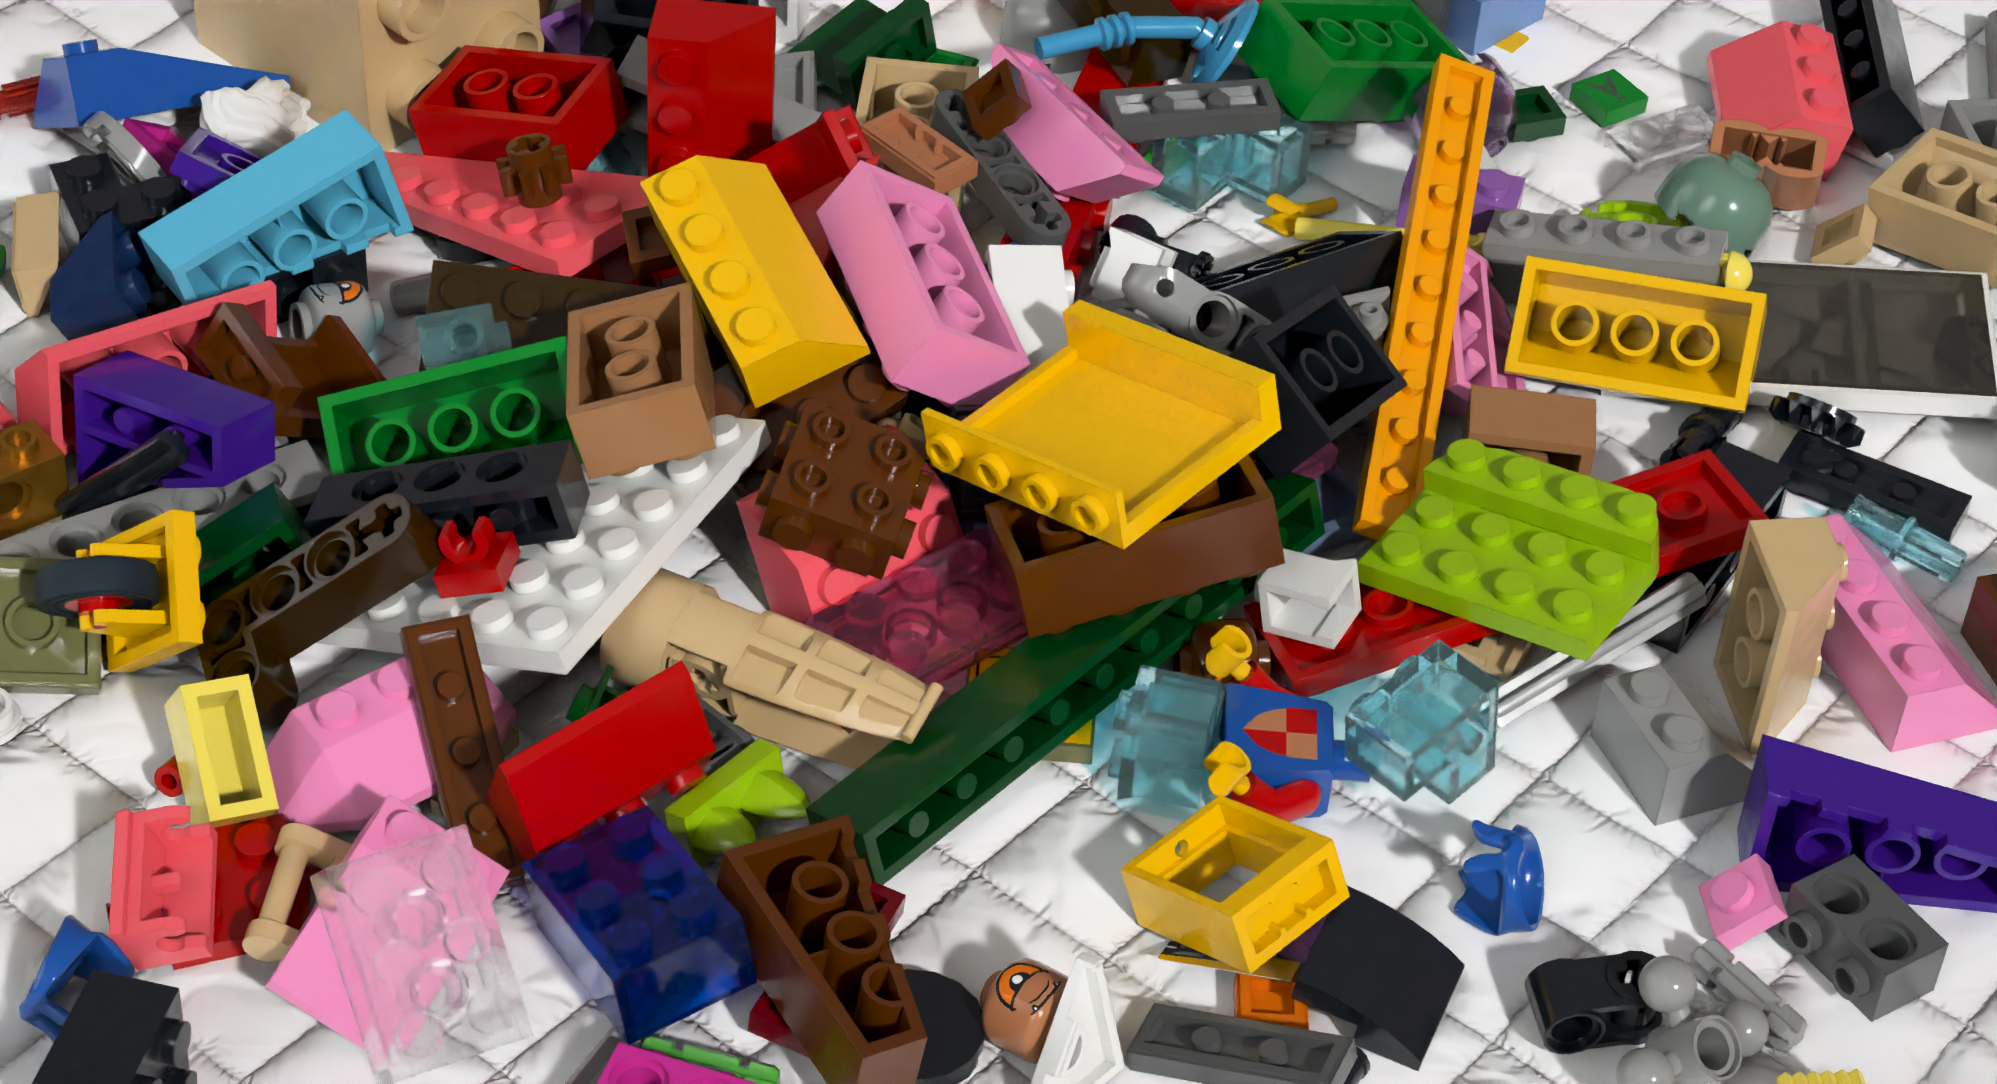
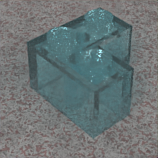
(1248, 163)
(1426, 726)
(1168, 732)

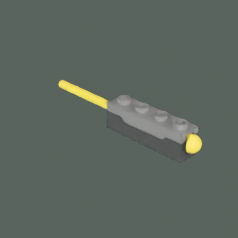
(1628, 246)

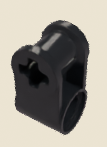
(1588, 1002)

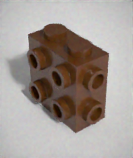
(844, 490)

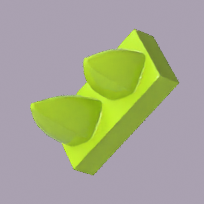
(733, 801)

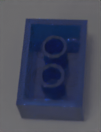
(639, 924)

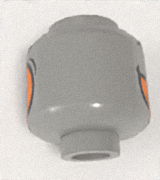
(342, 299)

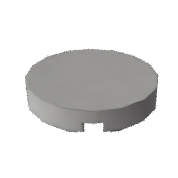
(127, 155)

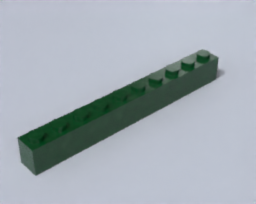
(1028, 707)

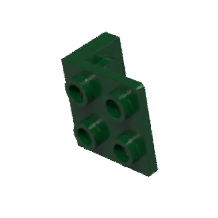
(866, 31)

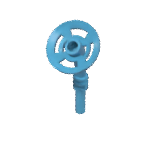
(1214, 40)

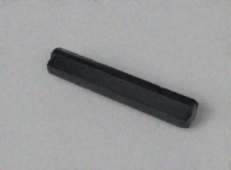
(126, 474)

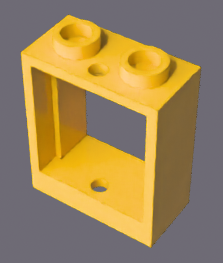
(1294, 887)

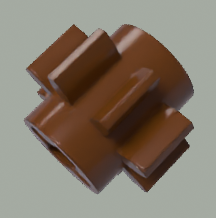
(534, 170)

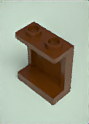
(285, 369)

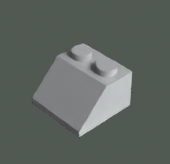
(1669, 745)

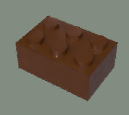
(853, 389)

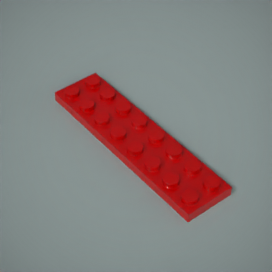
(1699, 519)

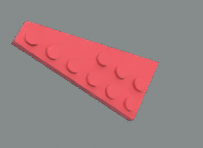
(468, 206)

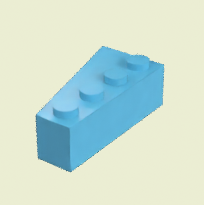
(280, 214)

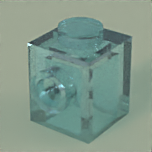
(460, 335)

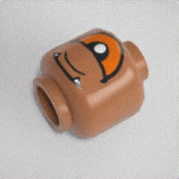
(1021, 1006)

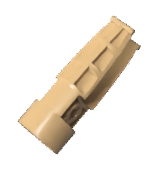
(767, 671)

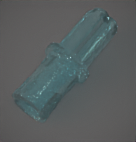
(1906, 540)

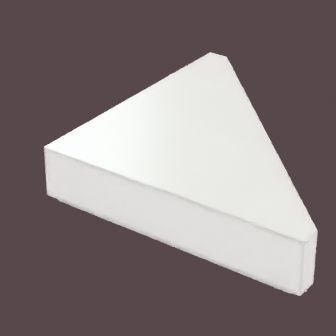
(1083, 1034)

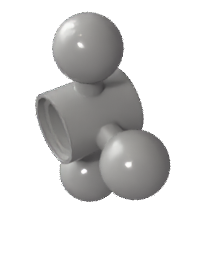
(1690, 1048)

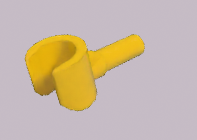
(1287, 212)

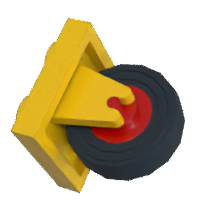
(133, 590)

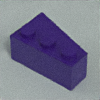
(137, 397)

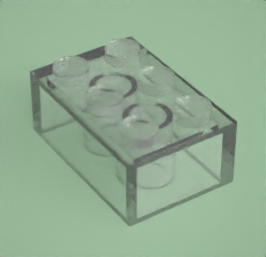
(421, 955)

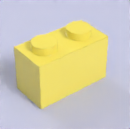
(221, 752)

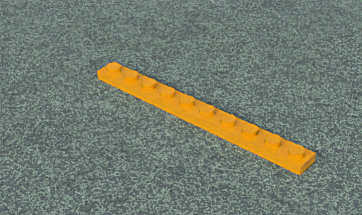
(1426, 292)

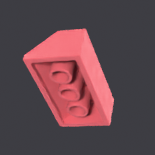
(46, 379)

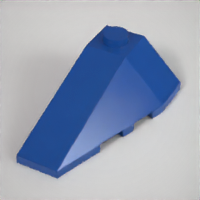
(126, 83)

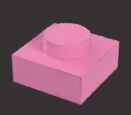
(1743, 901)

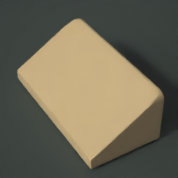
(35, 247)

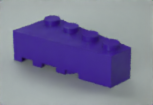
(1914, 834)

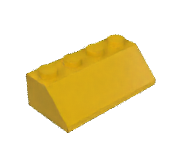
(753, 274)
(1636, 334)

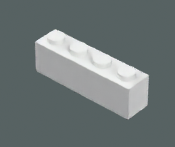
(1034, 295)

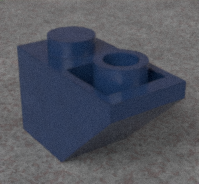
(101, 281)

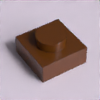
(996, 100)

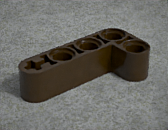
(312, 595)

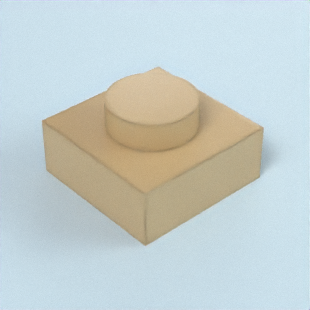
(1845, 237)

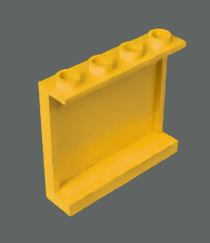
(1111, 427)

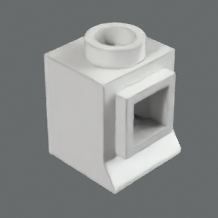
(1116, 260)
(1309, 598)

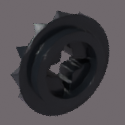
(1817, 419)

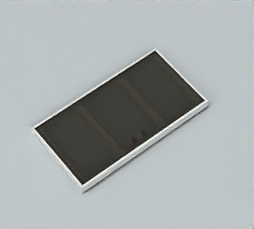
(1876, 339)

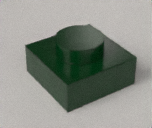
(1537, 115)

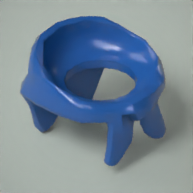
(1505, 887)
(70, 955)

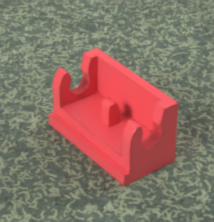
(163, 887)

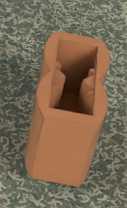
(1789, 158)

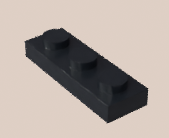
(1841, 474)

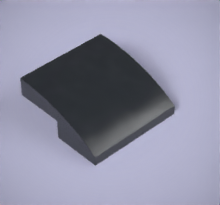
(1381, 976)

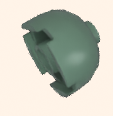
(1720, 196)

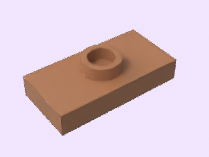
(919, 151)

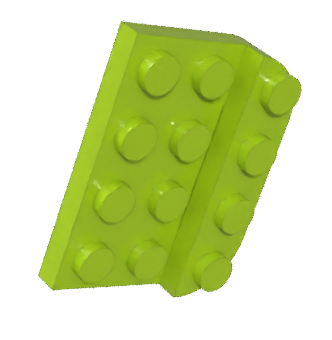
(1520, 548)

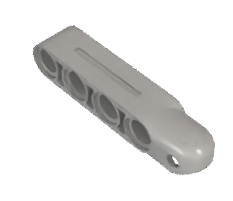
(1174, 302)

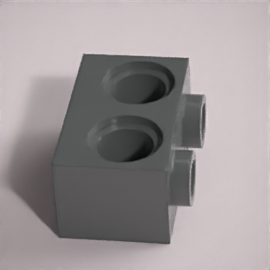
(1863, 937)

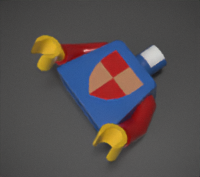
(1273, 743)

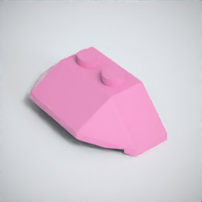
(1069, 141)
(1478, 338)
(355, 748)

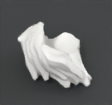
(257, 118)

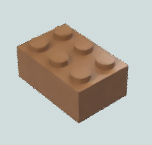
(640, 381)

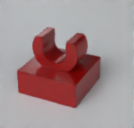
(475, 562)

